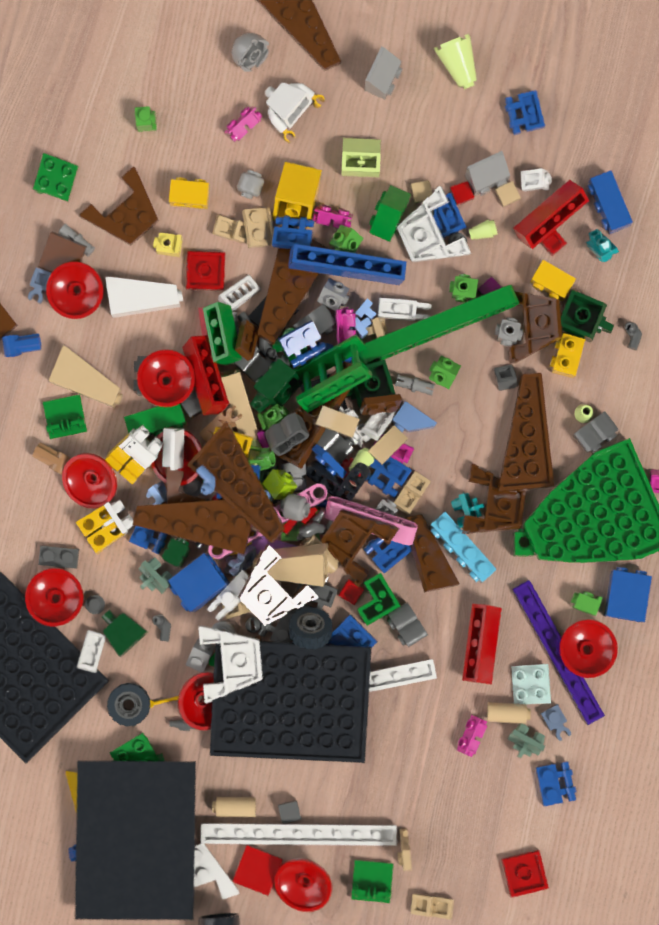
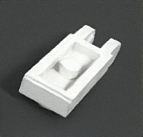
(401, 309)
(229, 595)

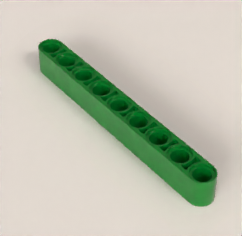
(439, 325)

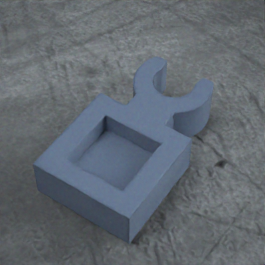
(39, 283)
(243, 561)
(555, 719)

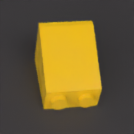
(297, 191)

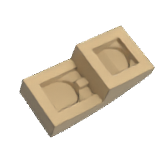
(230, 229)
(337, 421)
(387, 445)
(411, 493)
(432, 906)

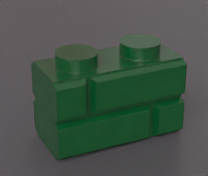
(176, 552)

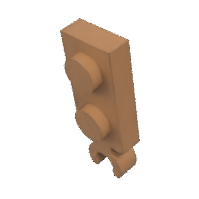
(224, 416)

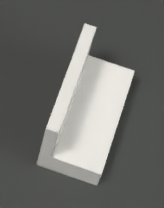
(173, 448)

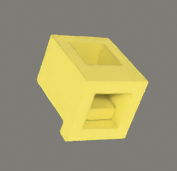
(173, 249)

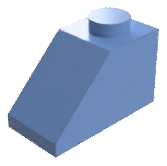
(411, 419)

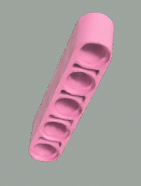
(404, 535)

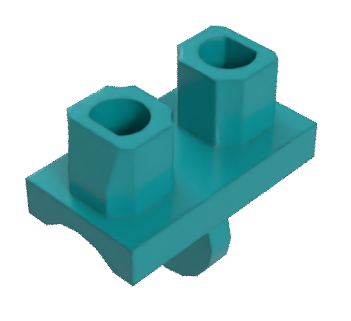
(601, 246)
(465, 502)

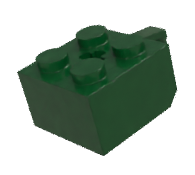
(593, 312)
(381, 376)
(275, 386)

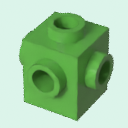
(346, 239)
(470, 288)
(444, 371)

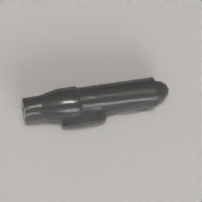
(316, 518)
(180, 724)

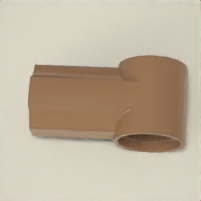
(50, 457)

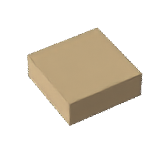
(421, 191)
(508, 194)

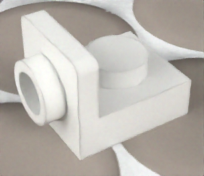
(535, 179)

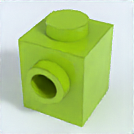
(279, 484)

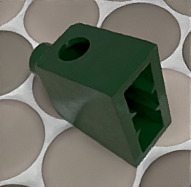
(122, 632)

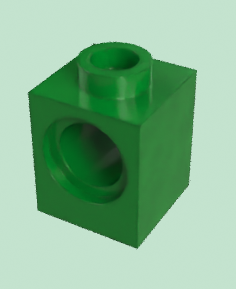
(519, 551)

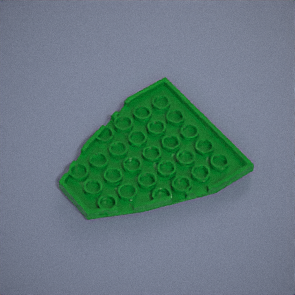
(598, 512)

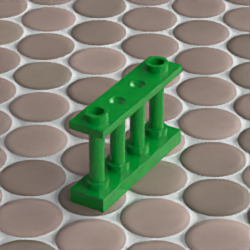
(338, 383)

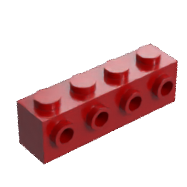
(551, 214)
(207, 375)
(481, 644)

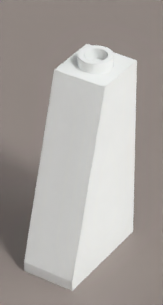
(138, 296)

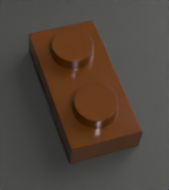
(246, 340)
(380, 404)

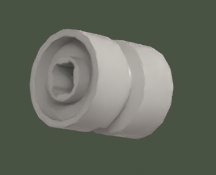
(297, 475)

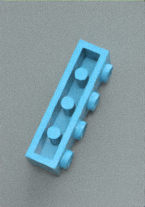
(462, 547)

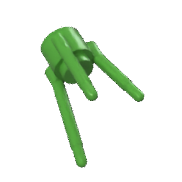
(265, 459)

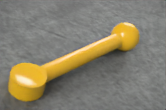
(152, 703)

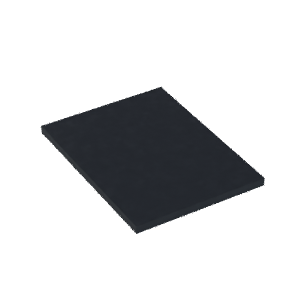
(37, 677)
(302, 709)
(135, 840)

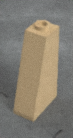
(81, 378)
(237, 397)
(300, 564)

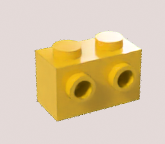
(189, 193)
(552, 280)
(567, 355)

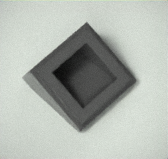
(505, 377)
(289, 812)

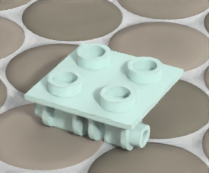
(531, 684)

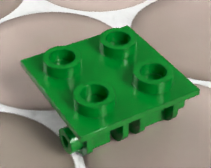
(55, 177)
(64, 417)
(135, 750)
(372, 881)

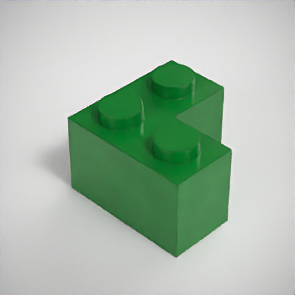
(389, 212)
(382, 602)

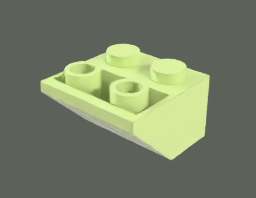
(361, 157)

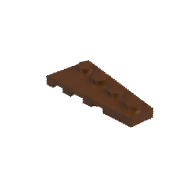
(429, 559)

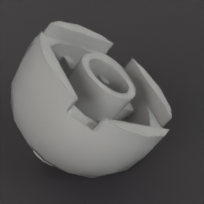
(249, 51)

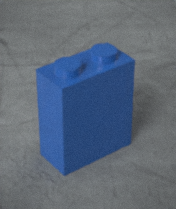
(198, 583)
(628, 595)

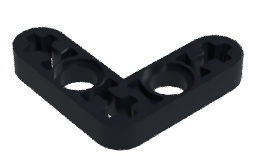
(316, 470)

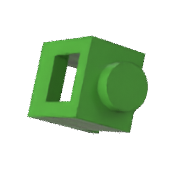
(145, 119)
(272, 416)
(586, 603)

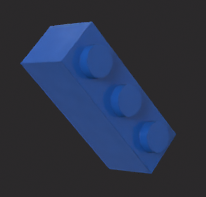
(609, 202)

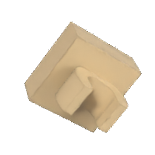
(379, 327)

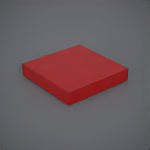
(205, 270)
(257, 870)
(525, 873)

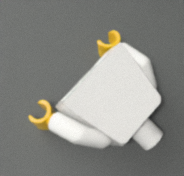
(288, 104)

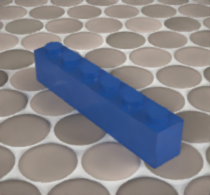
(347, 264)

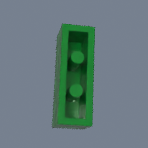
(221, 333)
(156, 419)

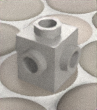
(334, 295)
(505, 338)

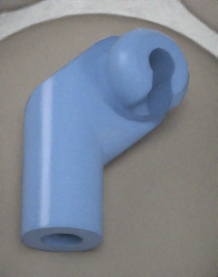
(209, 480)

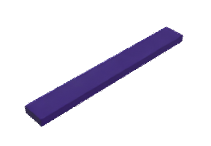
(551, 639)

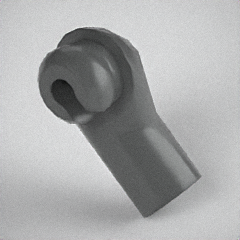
(312, 528)

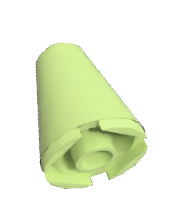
(459, 60)

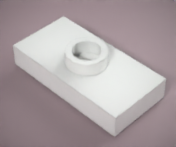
(377, 424)
(91, 651)

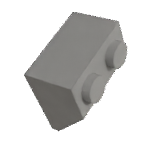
(383, 73)
(488, 174)

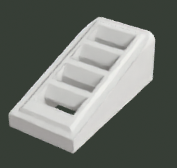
(235, 288)

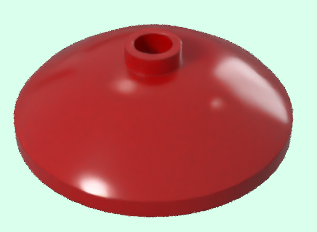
(62, 294)
(166, 365)
(191, 448)
(81, 484)
(41, 592)
(601, 645)
(196, 713)
(299, 892)

